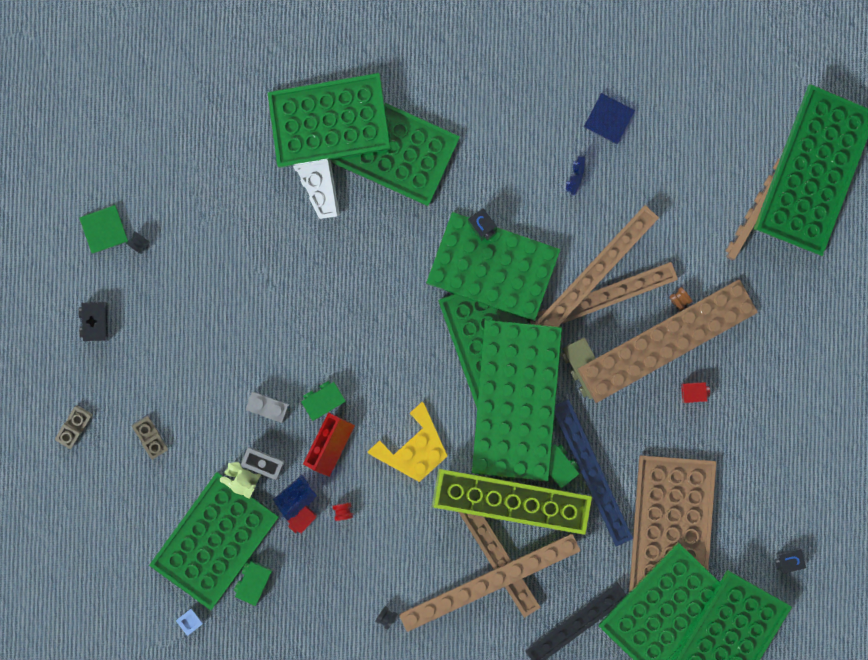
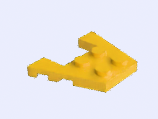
(419, 454)

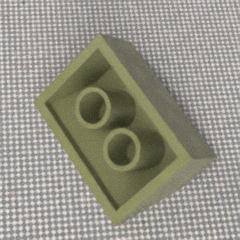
(577, 355)

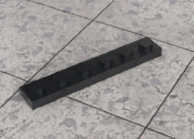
(576, 624)

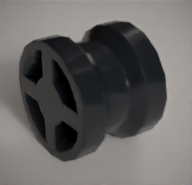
(137, 242)
(386, 617)

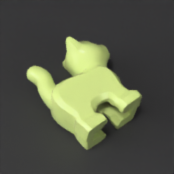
(243, 483)

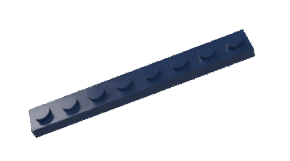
(592, 473)

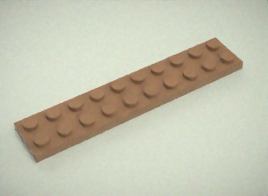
(667, 341)

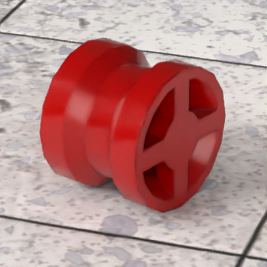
(342, 511)

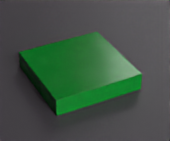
(103, 229)

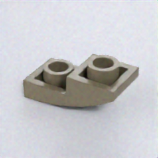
(73, 427)
(149, 437)

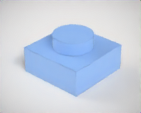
(189, 621)

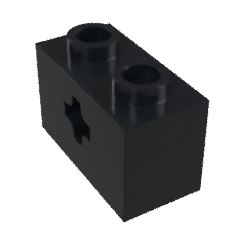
(99, 313)

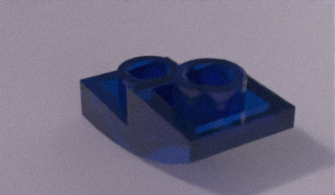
(574, 181)

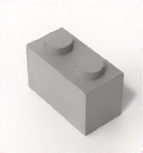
(267, 407)
(262, 463)

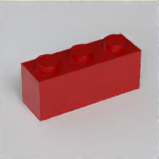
(328, 444)

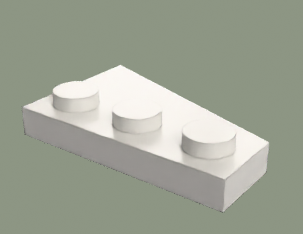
(320, 185)

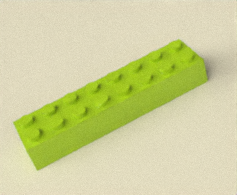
(511, 501)

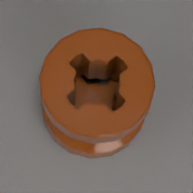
(680, 299)

